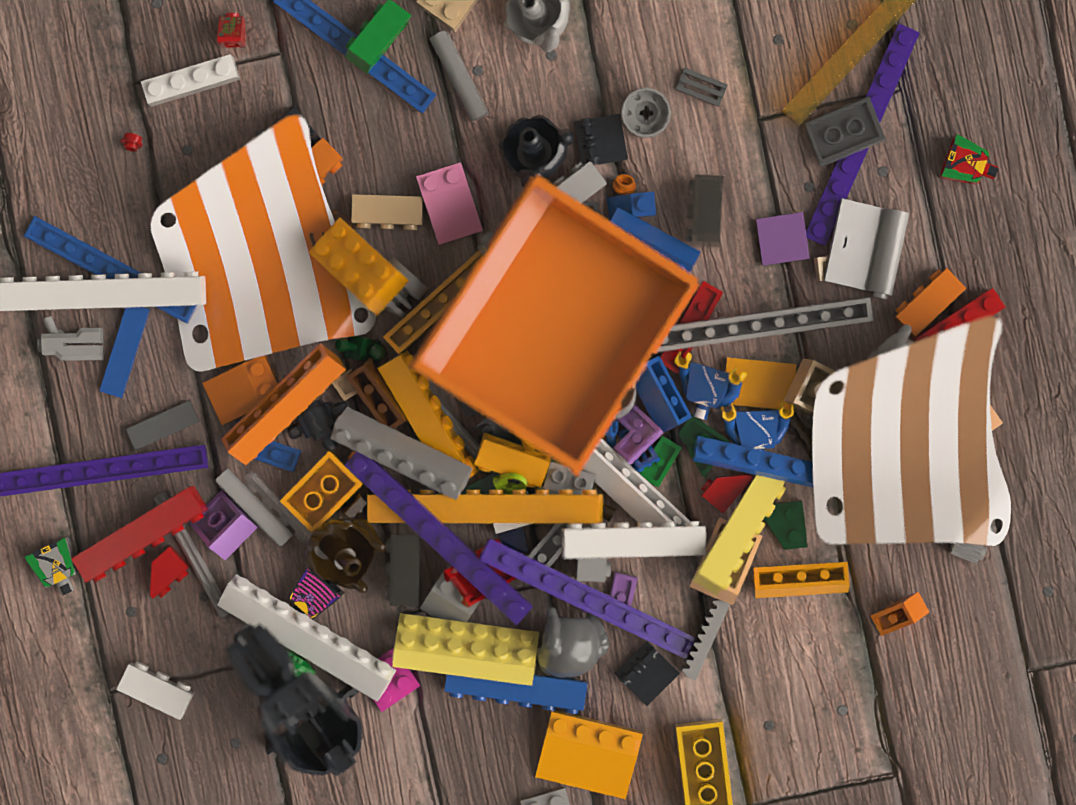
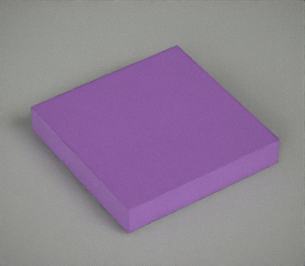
(782, 238)

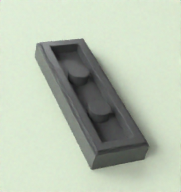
(162, 425)

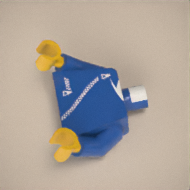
(708, 385)
(757, 428)

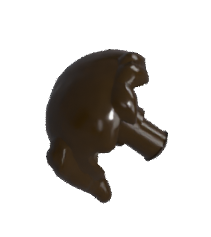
(343, 552)

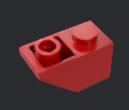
(165, 570)

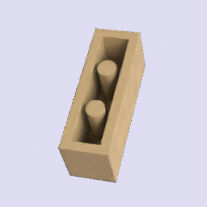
(387, 211)

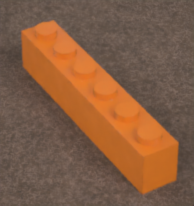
(283, 404)

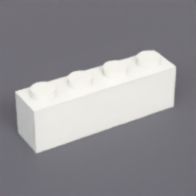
(190, 80)

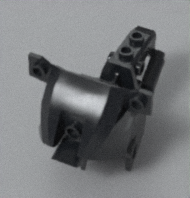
(329, 733)

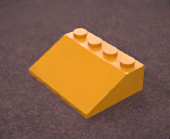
(589, 754)

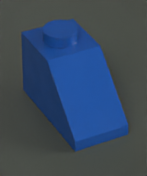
(637, 204)

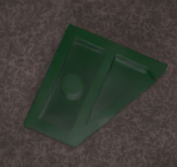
(690, 431)
(789, 524)

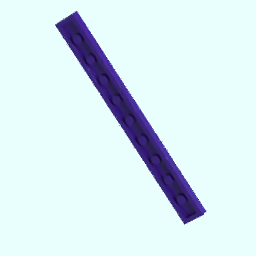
(848, 167)
(103, 470)
(439, 536)
(586, 598)

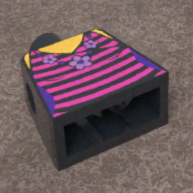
(313, 594)

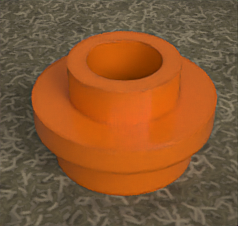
(624, 184)

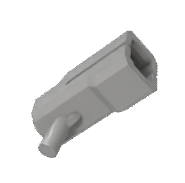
(56, 343)

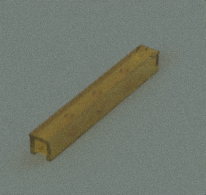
(845, 59)

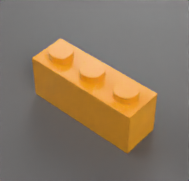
(509, 457)

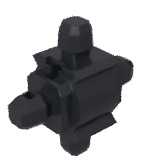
(318, 422)

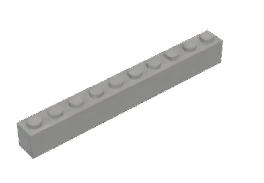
(768, 323)

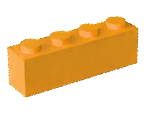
(801, 580)

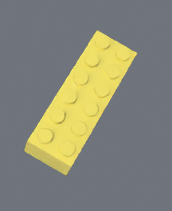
(465, 649)

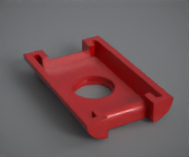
(468, 591)

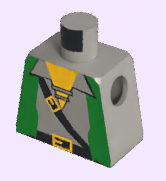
(54, 565)

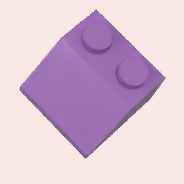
(224, 525)

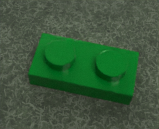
(667, 453)

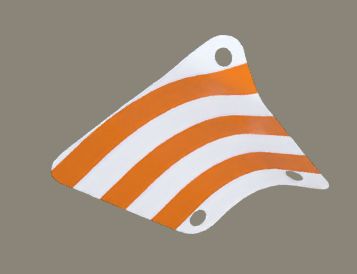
(251, 240)

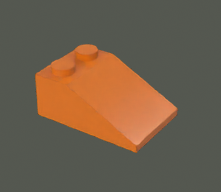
(240, 388)

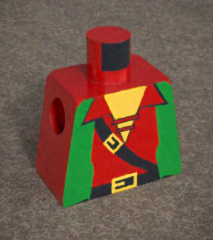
(967, 162)

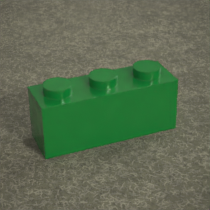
(377, 35)

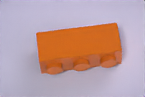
(929, 301)

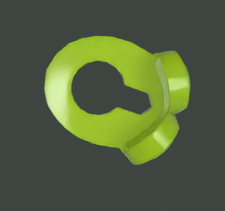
(501, 482)

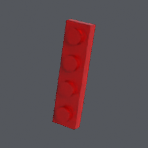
(698, 309)

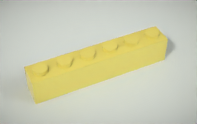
(738, 532)

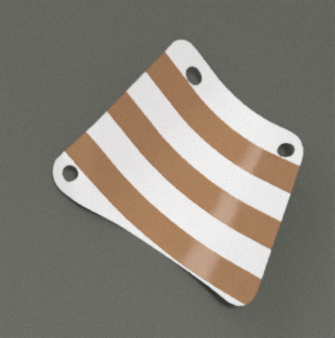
(912, 445)

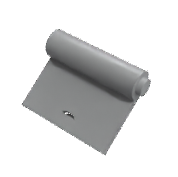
(870, 248)

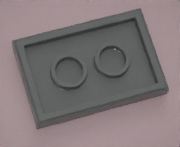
(845, 131)

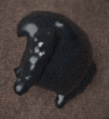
(535, 147)

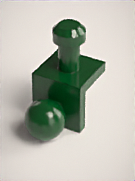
(361, 348)

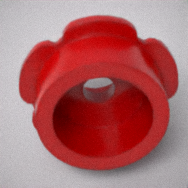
(131, 142)

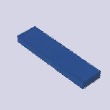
(124, 351)

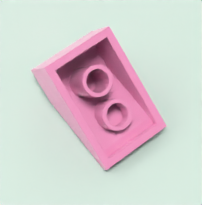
(449, 203)

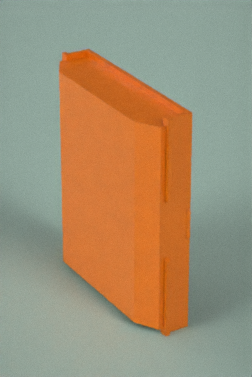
(555, 323)

